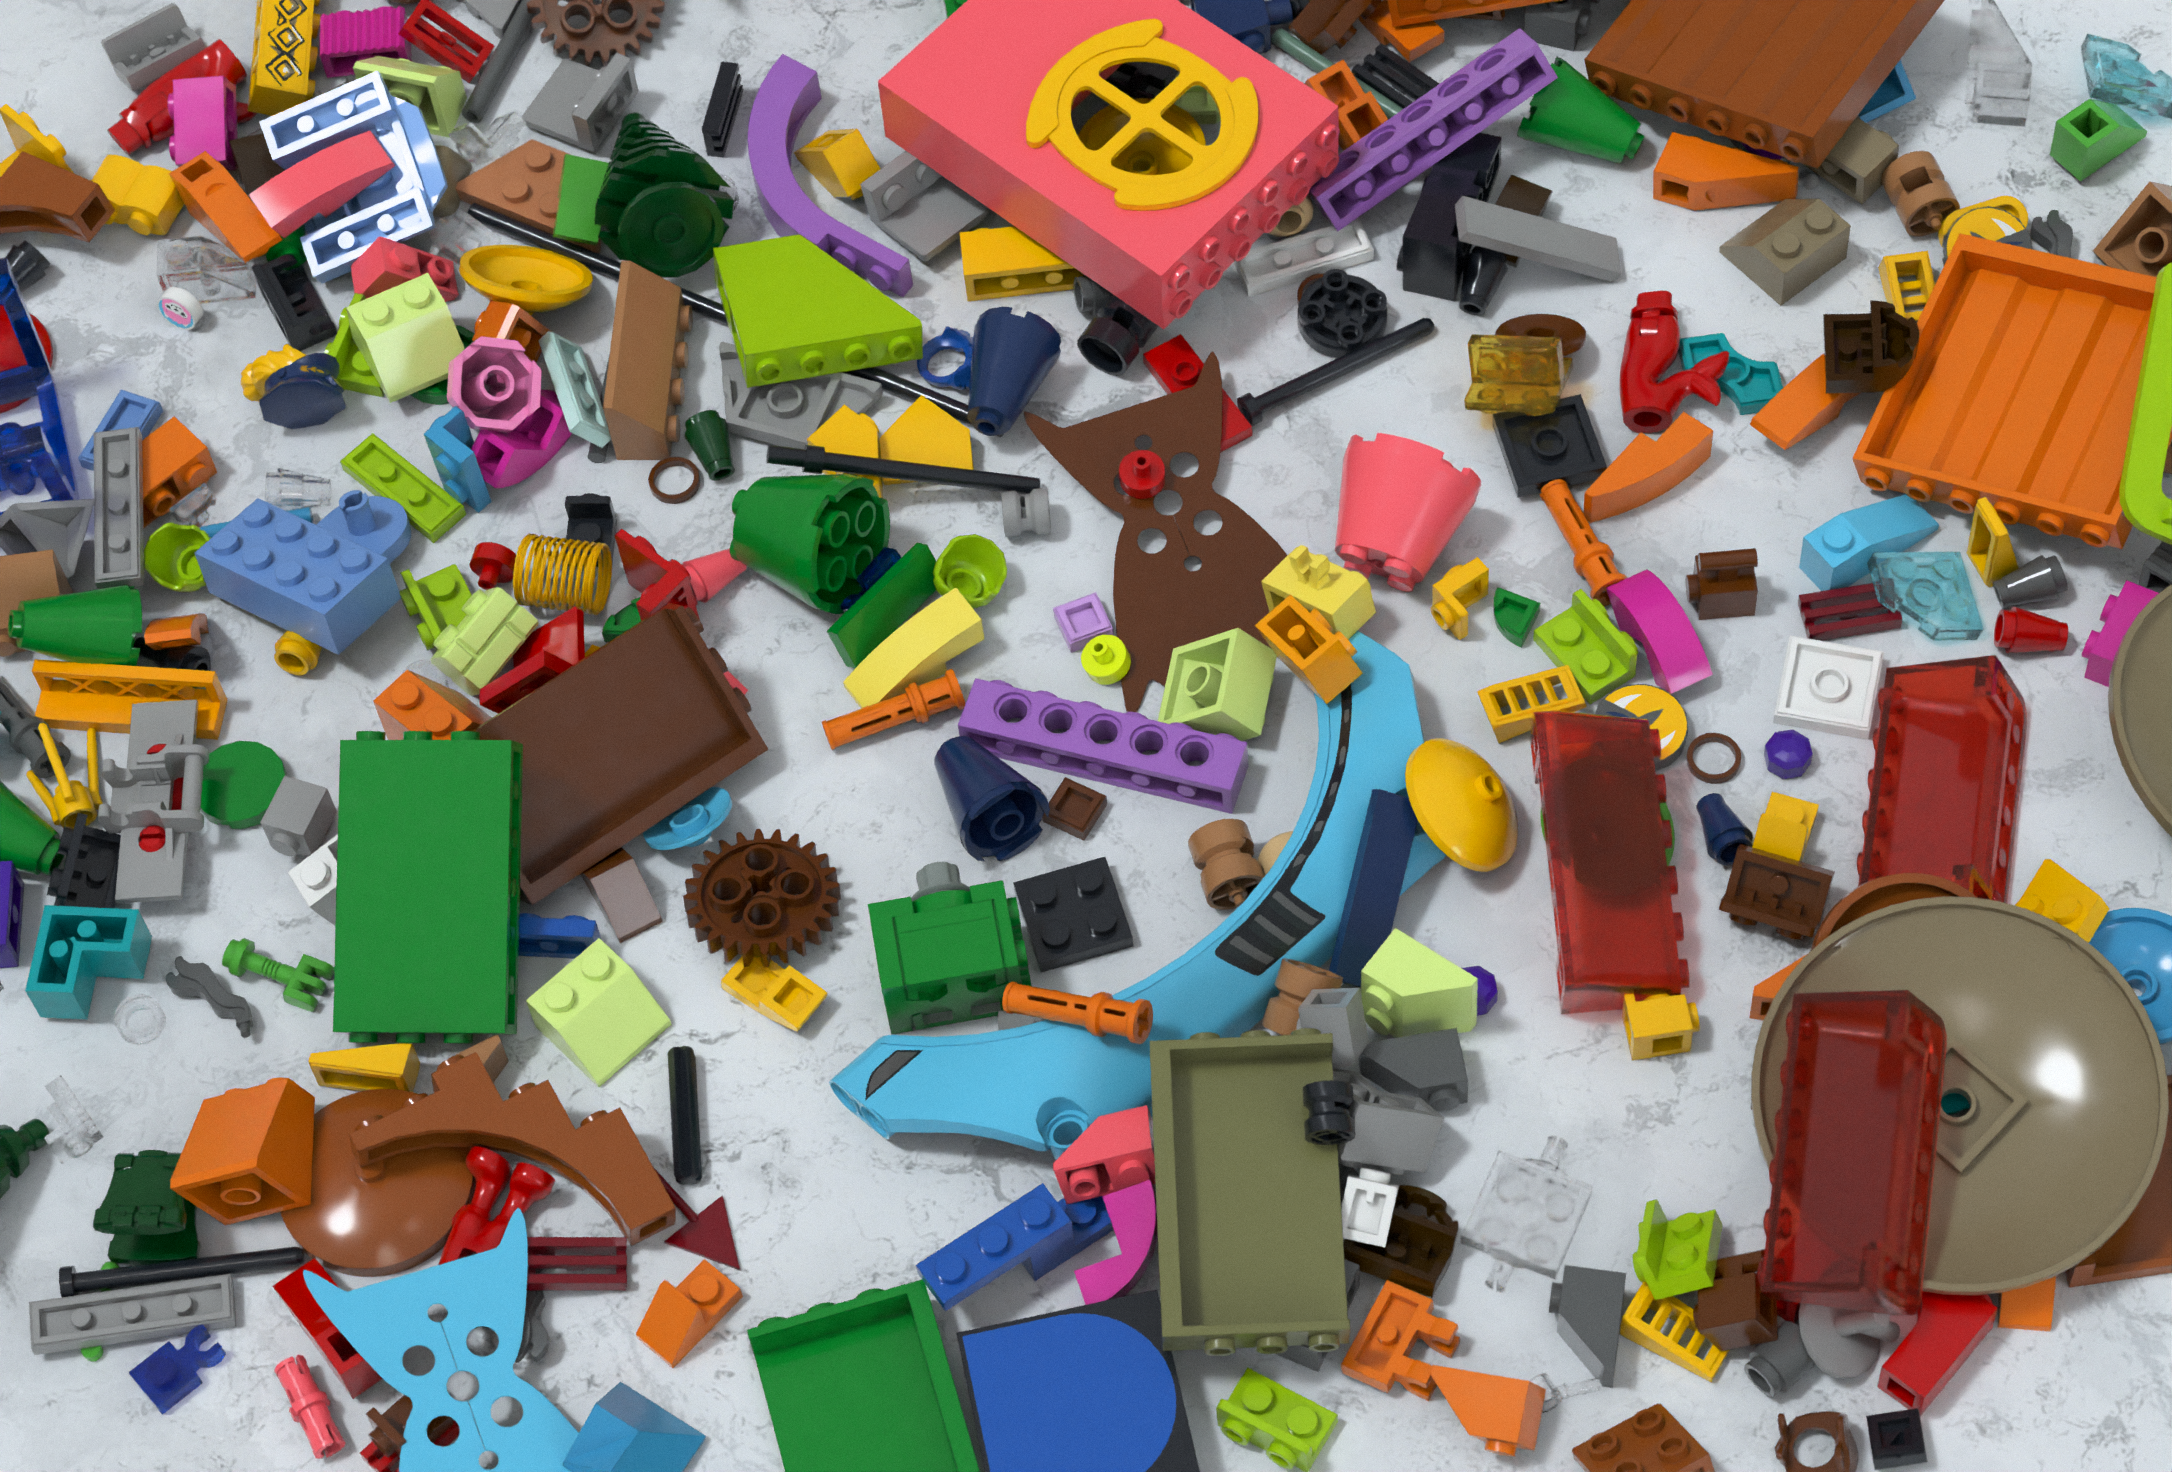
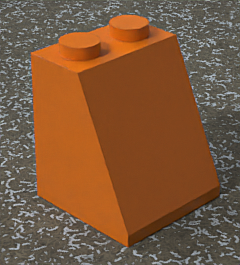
(427, 706)
(249, 1152)

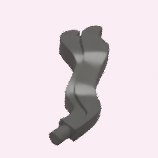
(2053, 234)
(200, 981)
(533, 1330)

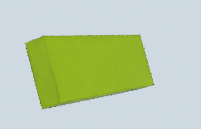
(393, 477)

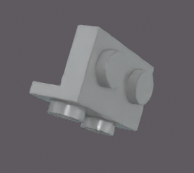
(151, 47)

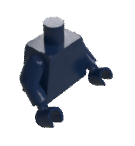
(1246, 19)

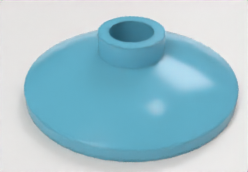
(692, 822)

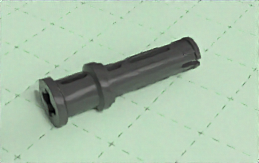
(26, 736)

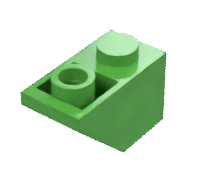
(2093, 137)

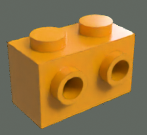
(1309, 648)

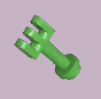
(241, 957)

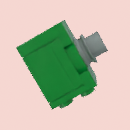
(947, 950)

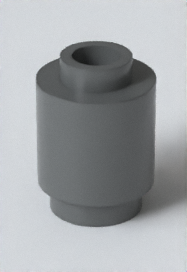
(1779, 1363)

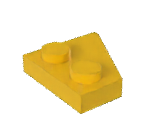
(2064, 900)

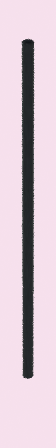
(699, 304)

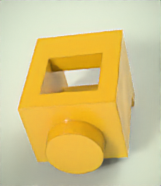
(1659, 1025)

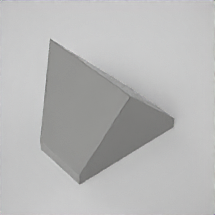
(47, 527)

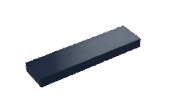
(1374, 884)

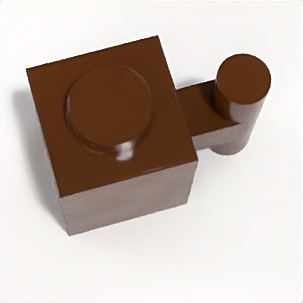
(1723, 584)
(1734, 1309)

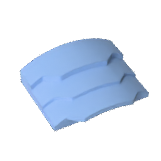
(392, 206)

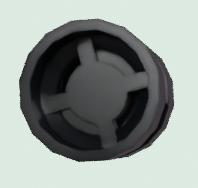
(1115, 336)

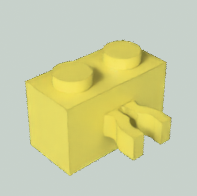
(1317, 583)

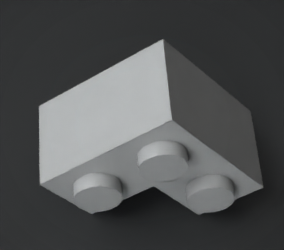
(1389, 1128)

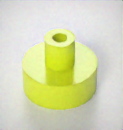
(1106, 659)

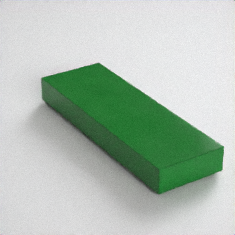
(884, 606)

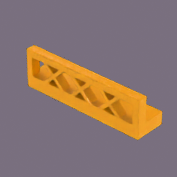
(88, 702)

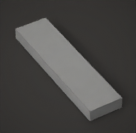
(1537, 239)
(118, 508)
(131, 1314)

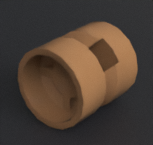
(1295, 983)

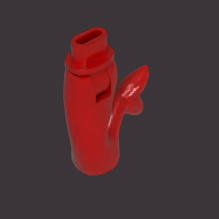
(149, 113)
(1648, 353)

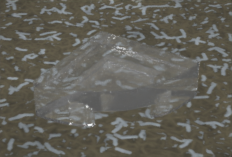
(193, 507)

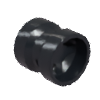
(1328, 1112)

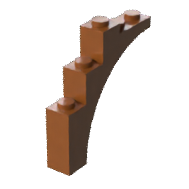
(50, 200)
(532, 1123)

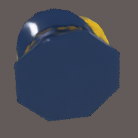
(294, 387)

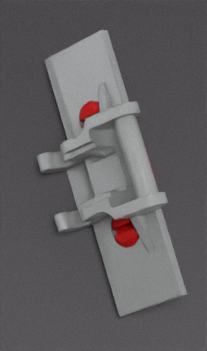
(155, 800)

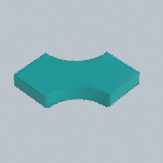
(1745, 380)

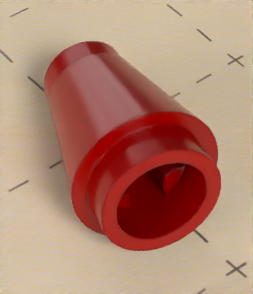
(2028, 632)

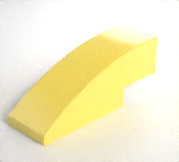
(916, 650)

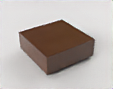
(1075, 808)

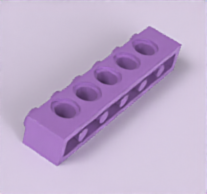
(1432, 127)
(1118, 763)

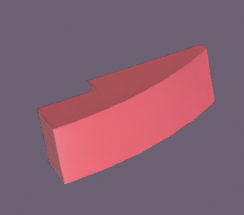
(321, 182)

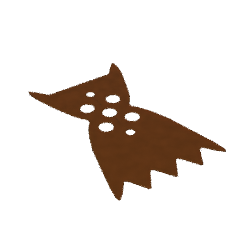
(1154, 594)

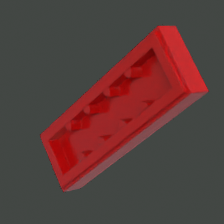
(1178, 368)

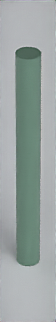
(1319, 63)

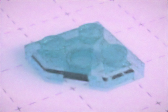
(2120, 79)
(1929, 590)

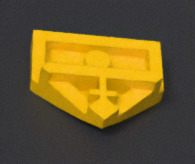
(927, 437)

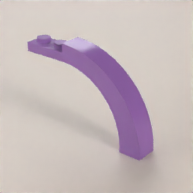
(774, 122)

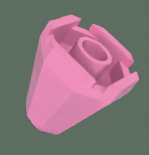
(494, 384)

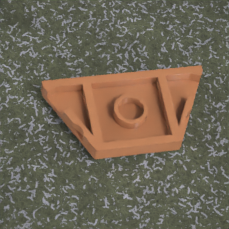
(521, 186)

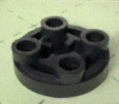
(1341, 313)

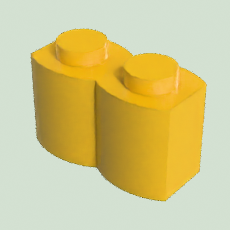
(139, 194)

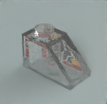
(204, 269)

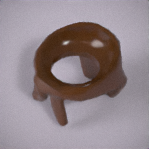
(1834, 1423)

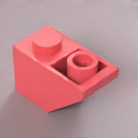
(394, 263)
(1108, 1156)

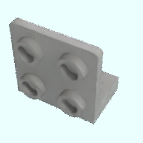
(583, 102)
(919, 206)

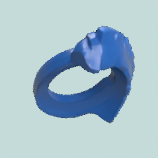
(950, 339)

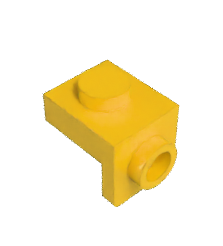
(1456, 592)

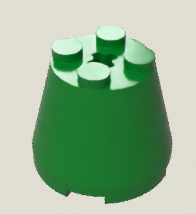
(811, 534)

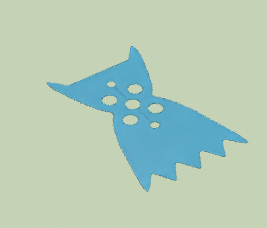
(477, 1292)

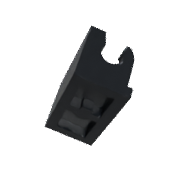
(294, 303)

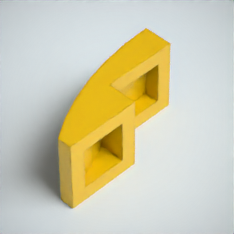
(774, 991)

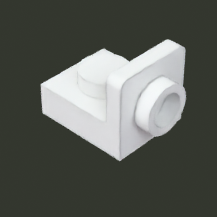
(1368, 1207)

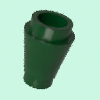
(711, 443)

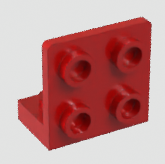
(654, 576)
(538, 660)

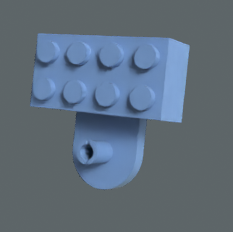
(311, 577)

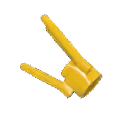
(70, 795)

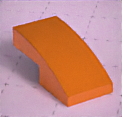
(1409, 39)
(176, 631)

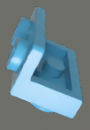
(455, 462)

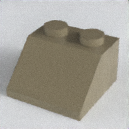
(1789, 247)

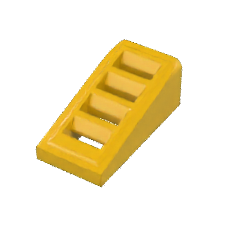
(1906, 265)
(1990, 544)
(1511, 691)
(367, 1067)
(1667, 1346)

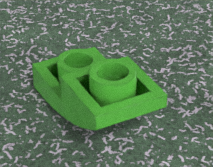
(577, 201)

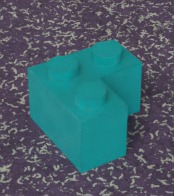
(76, 949)

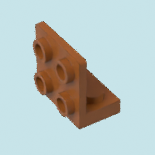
(1644, 1443)

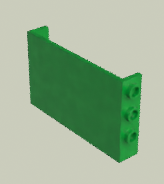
(427, 887)
(863, 1386)

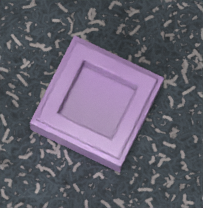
(1082, 621)

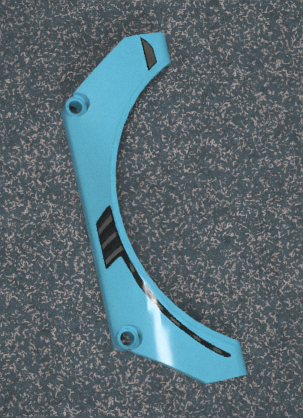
(1055, 1077)

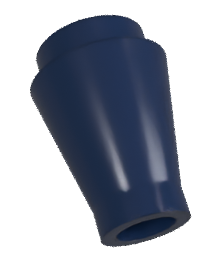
(1722, 829)

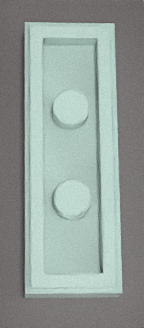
(575, 389)

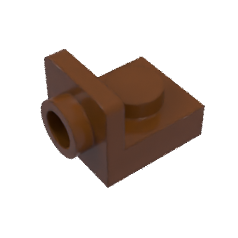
(391, 1425)

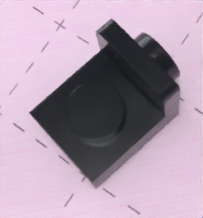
(591, 519)

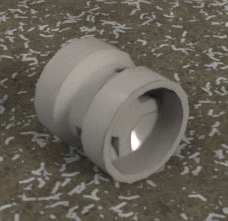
(1037, 512)

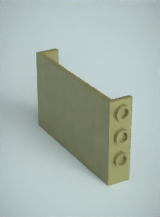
(1243, 1196)

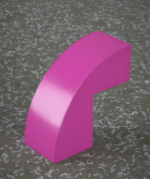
(524, 450)
(1657, 620)
(1135, 1226)

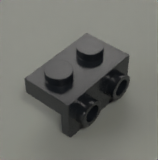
(89, 867)

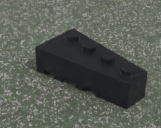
(1431, 248)

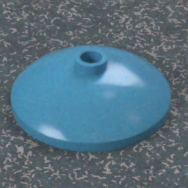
(2141, 950)

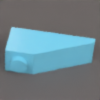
(1840, 548)

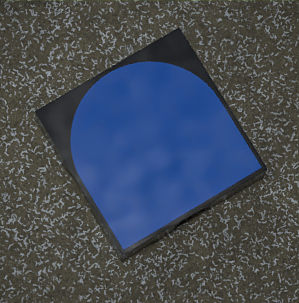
(1078, 1391)

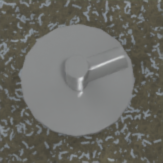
(1843, 1339)

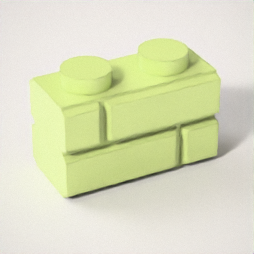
(483, 639)

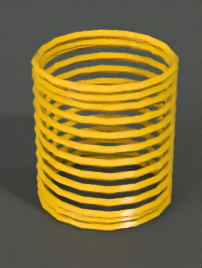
(540, 557)

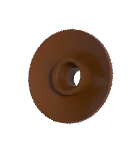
(1547, 325)

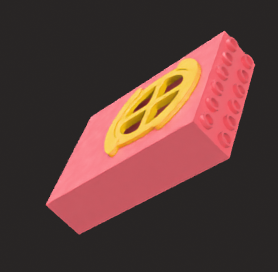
(993, 110)

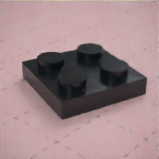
(1549, 446)
(1073, 914)

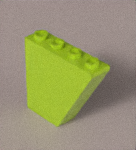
(807, 313)

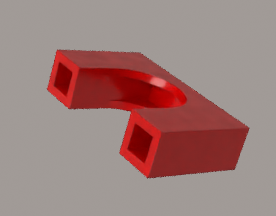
(1933, 1350)

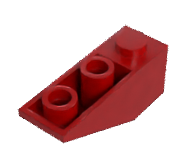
(339, 1354)

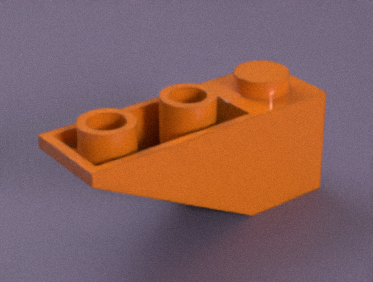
(1716, 176)
(223, 207)
(172, 468)

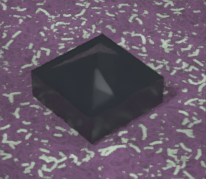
(1896, 1439)

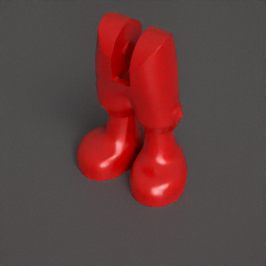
(471, 1224)

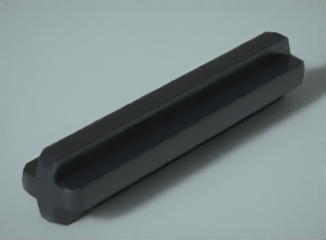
(684, 1115)

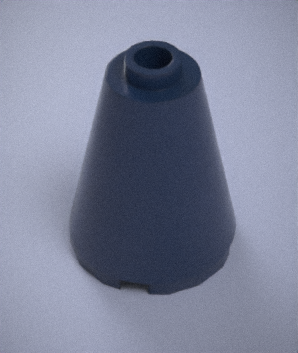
(1008, 366)
(989, 800)

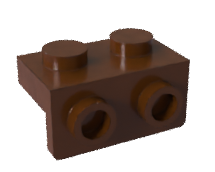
(1330, 22)
(1776, 892)

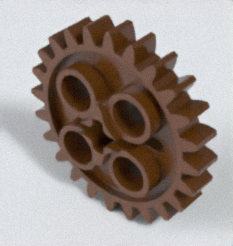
(602, 35)
(762, 898)

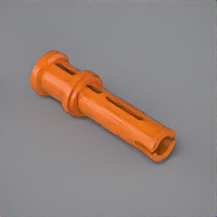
(1592, 557)
(916, 703)
(1097, 1013)

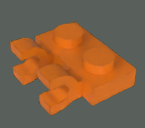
(1389, 1335)

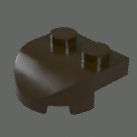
(1868, 349)
(1416, 1246)

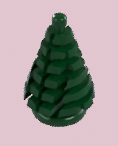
(661, 201)

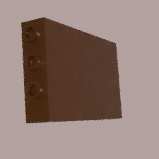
(621, 745)

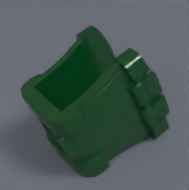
(145, 1214)

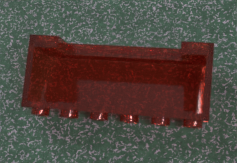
(1946, 775)
(1607, 859)
(1854, 1152)

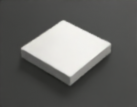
(1828, 687)

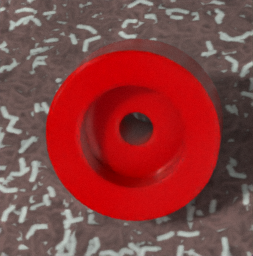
(1142, 474)
(492, 564)

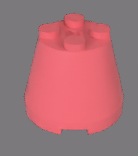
(1399, 507)

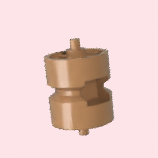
(1919, 192)
(1226, 861)

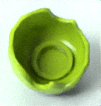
(171, 557)
(972, 567)

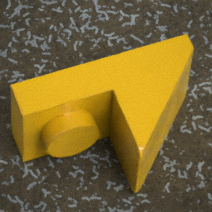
(1786, 826)

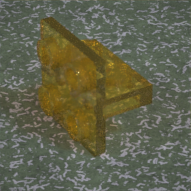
(1516, 374)

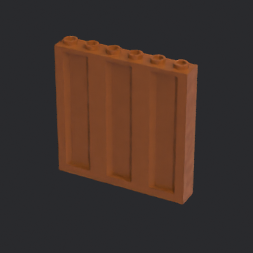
(1758, 69)

